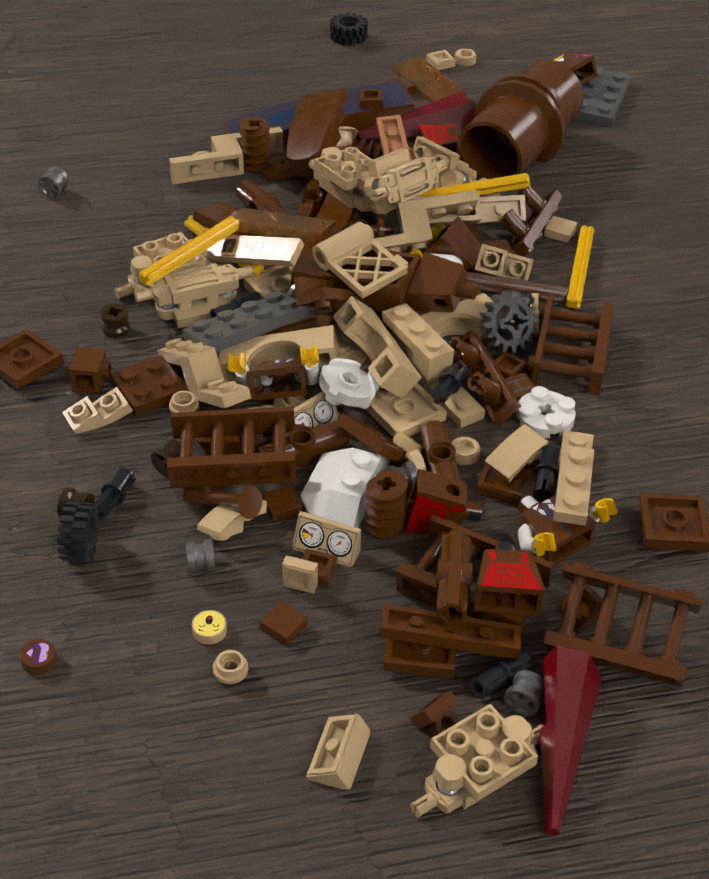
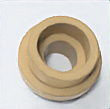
(183, 402)
(227, 660)

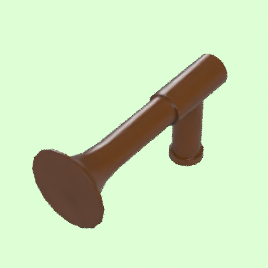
(314, 322)
(248, 501)

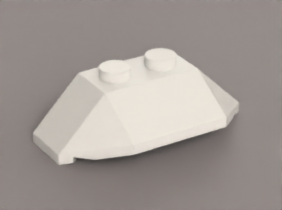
(339, 485)

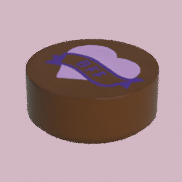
(38, 656)

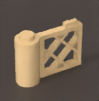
(348, 248)

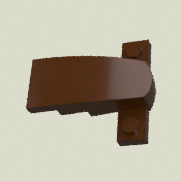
(311, 131)

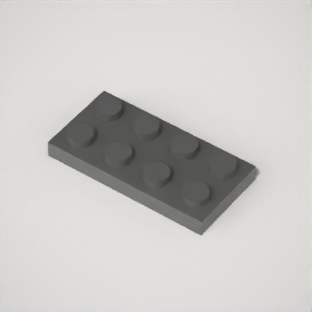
(603, 97)
(246, 322)

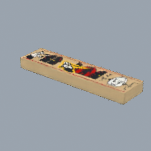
(256, 250)

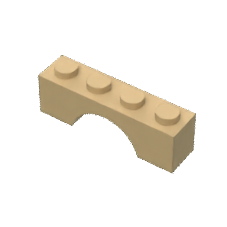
(459, 322)
(281, 347)
(389, 363)

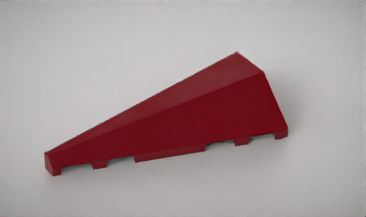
(453, 108)
(570, 699)

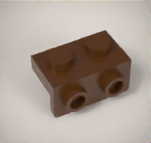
(321, 294)

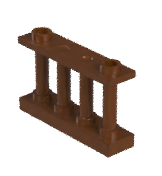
(594, 355)
(232, 469)
(420, 584)
(631, 658)

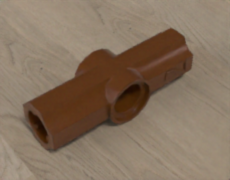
(257, 199)
(311, 199)
(310, 442)
(439, 450)
(453, 577)

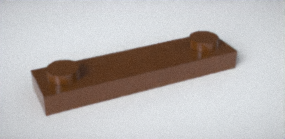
(468, 635)

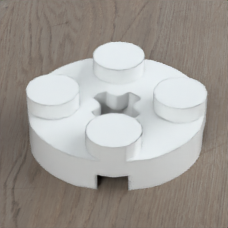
(358, 389)
(559, 409)

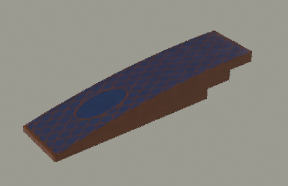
(395, 101)

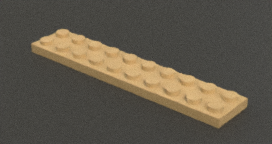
(389, 410)

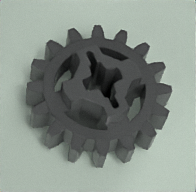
(512, 335)

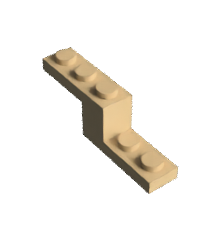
(223, 161)
(486, 211)
(415, 223)
(431, 359)
(204, 373)
(574, 478)

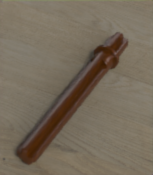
(500, 284)

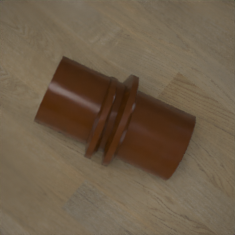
(521, 120)

